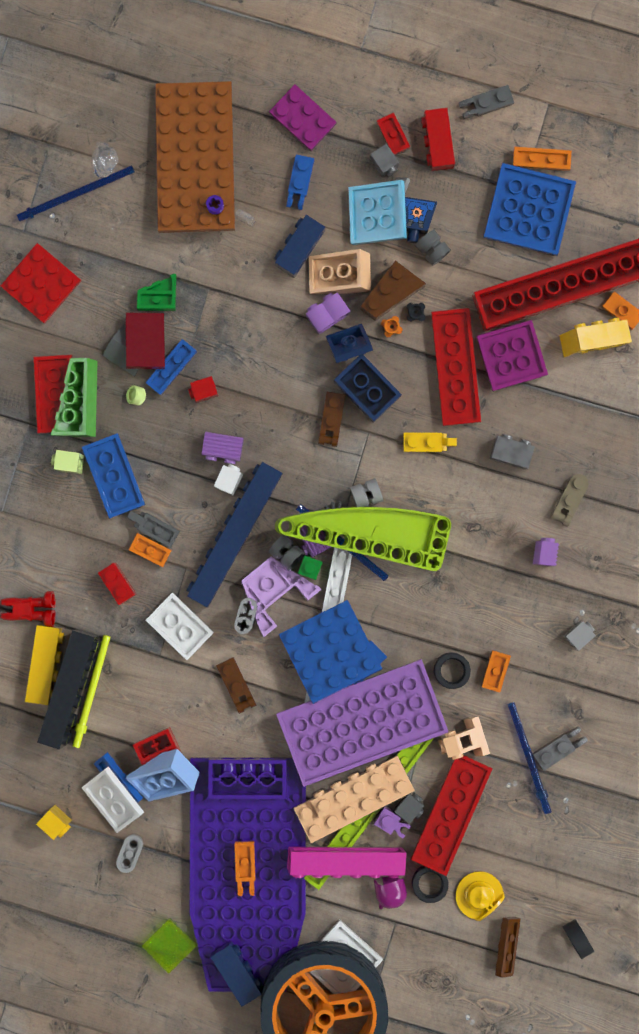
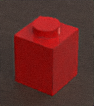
(203, 389)

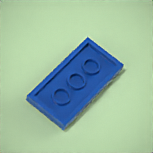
(113, 476)

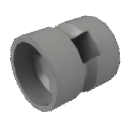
(360, 497)

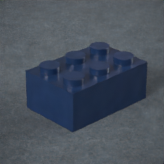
(367, 388)

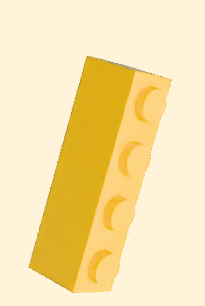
(44, 664)

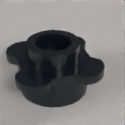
(419, 316)

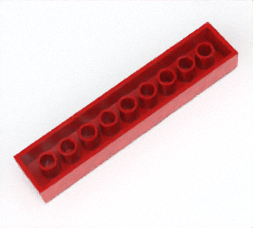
(558, 285)

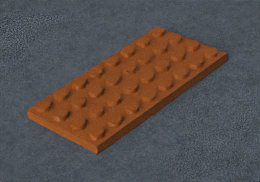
(194, 156)

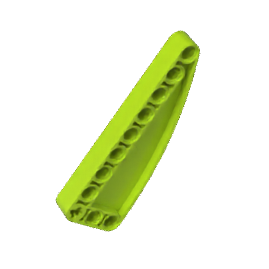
(389, 527)

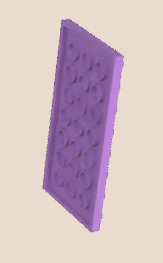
(362, 722)

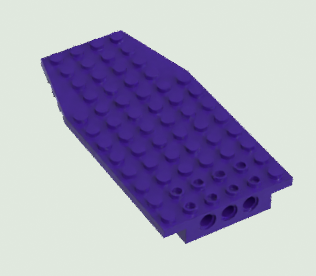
(245, 803)

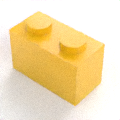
(55, 823)

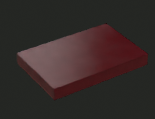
(145, 341)

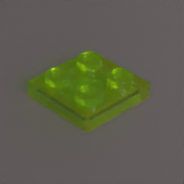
(169, 945)

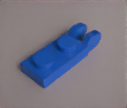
(300, 179)

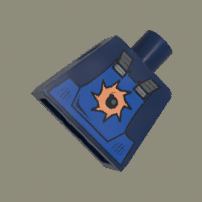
(418, 217)

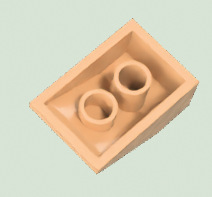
(340, 272)

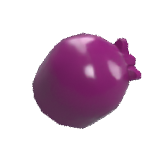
(392, 893)

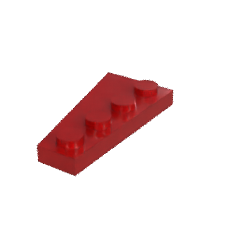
(49, 385)

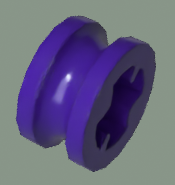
(217, 199)

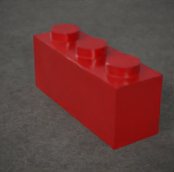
(438, 139)

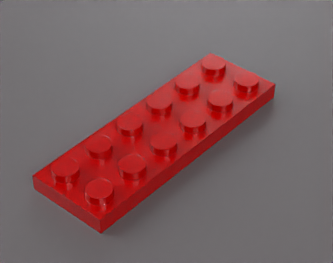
(456, 367)
(451, 814)

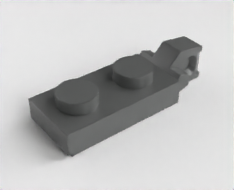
(154, 528)

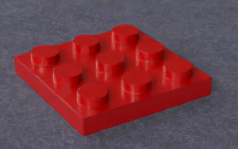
(41, 283)

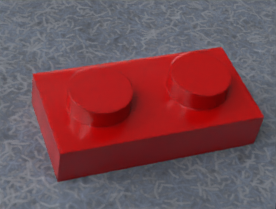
(393, 133)

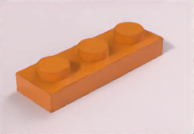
(542, 158)

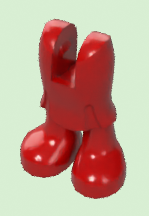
(25, 609)

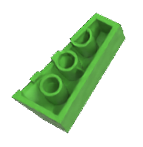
(78, 400)

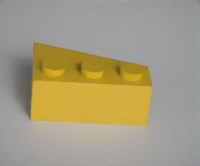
(595, 337)

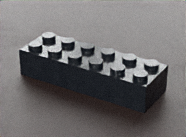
(68, 689)

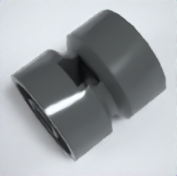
(433, 247)
(292, 555)

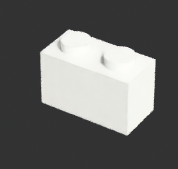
(228, 479)

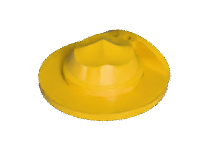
(479, 895)

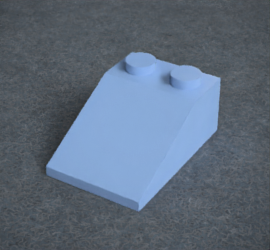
(164, 776)

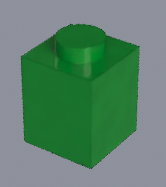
(310, 567)

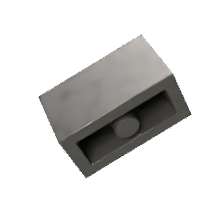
(512, 452)

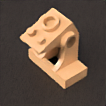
(452, 745)

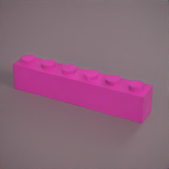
(346, 861)

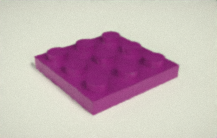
(512, 355)

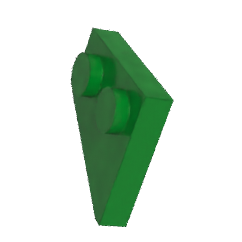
(158, 296)

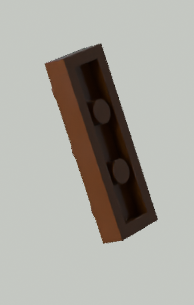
(507, 946)

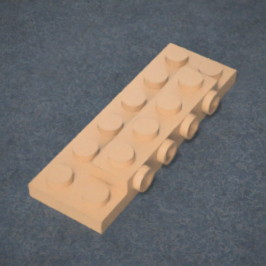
(353, 798)

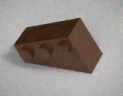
(392, 289)

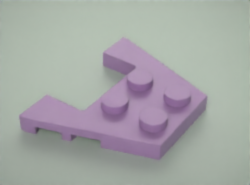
(268, 584)

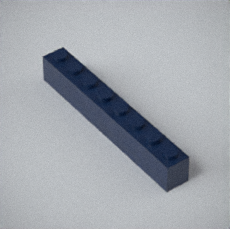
(234, 535)

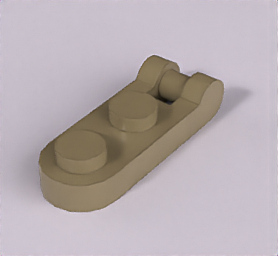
(570, 499)

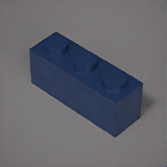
(299, 245)
(237, 973)

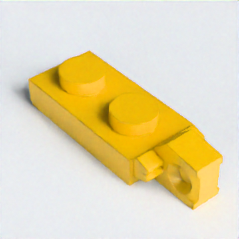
(427, 442)

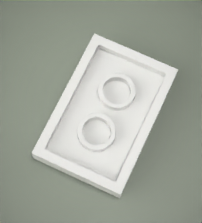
(179, 626)
(112, 799)

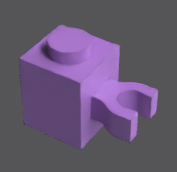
(390, 821)

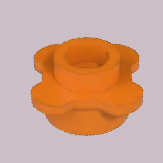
(392, 321)

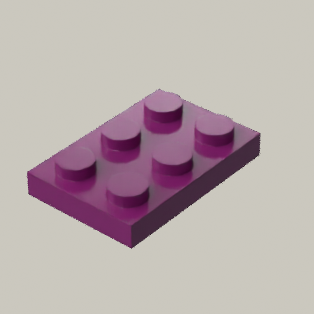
(302, 117)

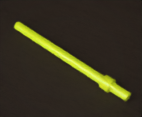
(81, 726)

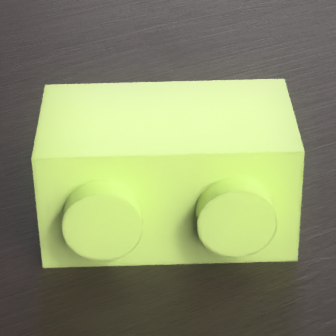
(68, 462)

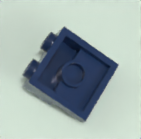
(349, 343)

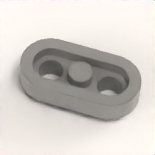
(130, 853)

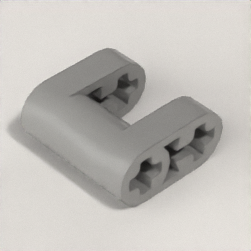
(249, 621)

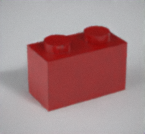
(117, 583)

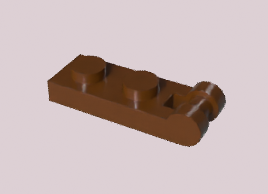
(332, 418)
(236, 684)

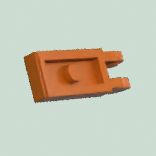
(245, 865)

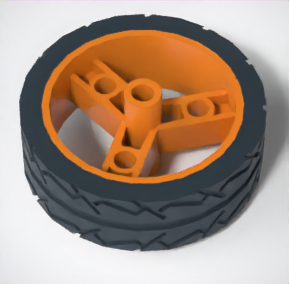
(294, 971)

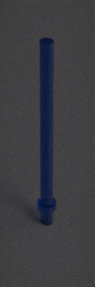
(30, 212)

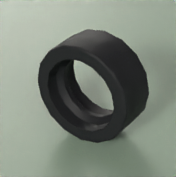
(466, 672)
(429, 898)
(578, 939)

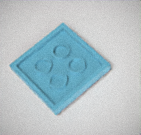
(377, 212)

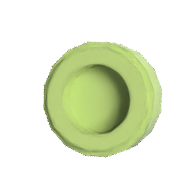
(136, 395)

